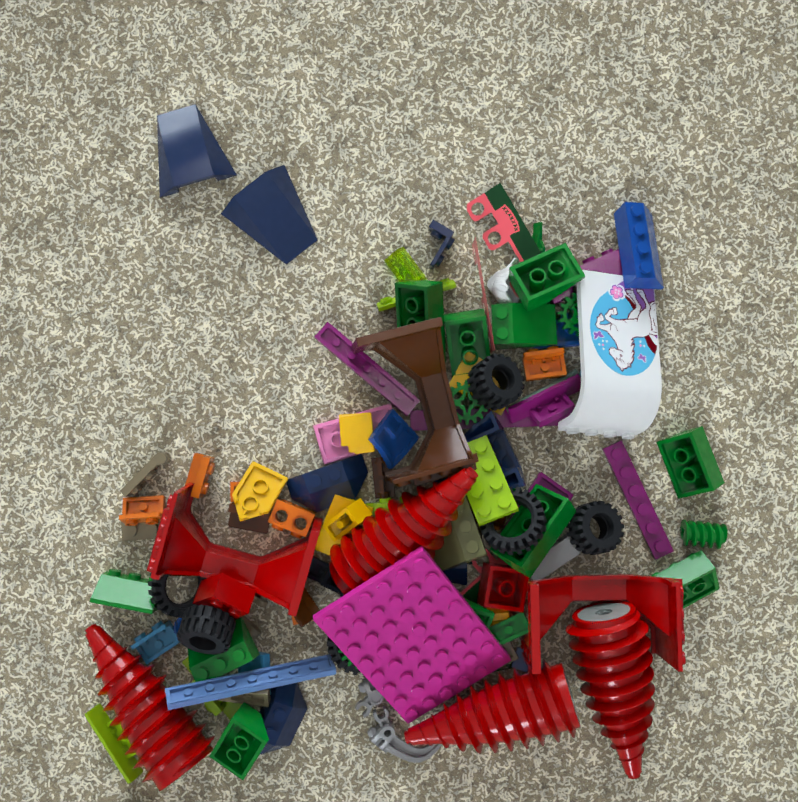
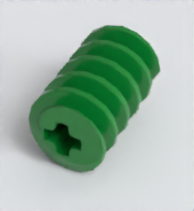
(703, 533)

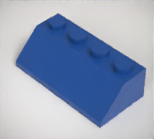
(638, 247)

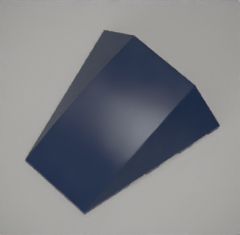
(188, 151)
(272, 215)
(501, 446)

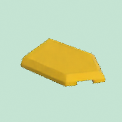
(257, 491)

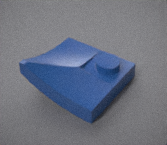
(393, 438)

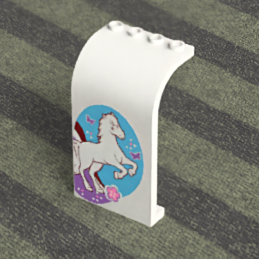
(616, 358)

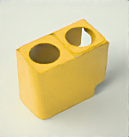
(355, 431)

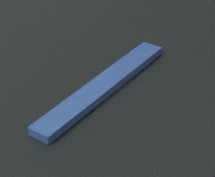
(249, 681)

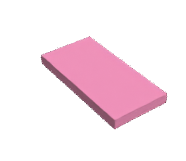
(329, 436)

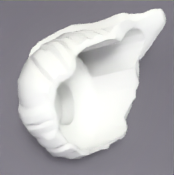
(500, 285)

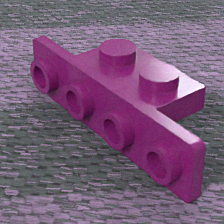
(547, 404)

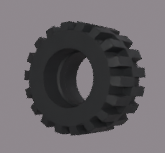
(505, 373)
(609, 526)
(206, 629)

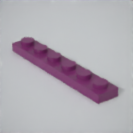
(367, 369)
(637, 500)

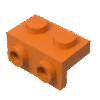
(544, 363)
(200, 470)
(142, 509)

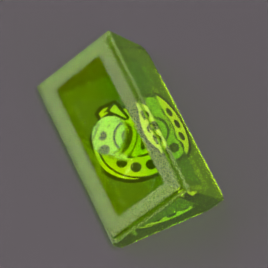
(404, 266)

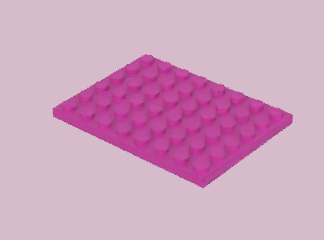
(412, 635)

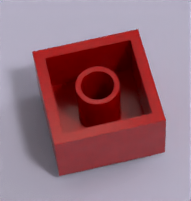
(502, 587)
(225, 594)

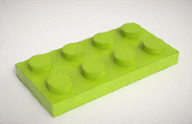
(490, 493)

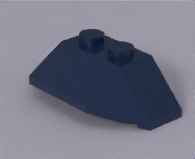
(319, 486)
(283, 716)

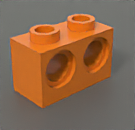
(293, 512)

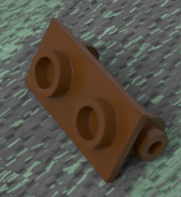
(382, 487)

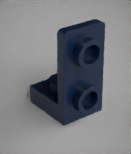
(440, 232)

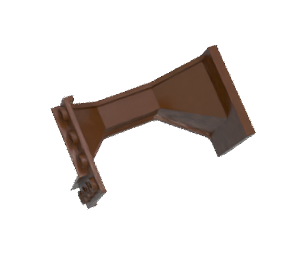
(420, 355)

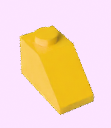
(347, 519)

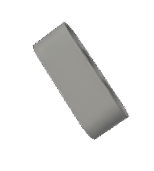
(558, 555)

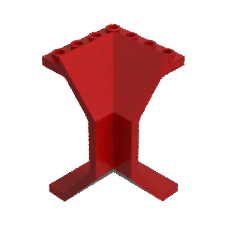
(186, 550)
(654, 597)

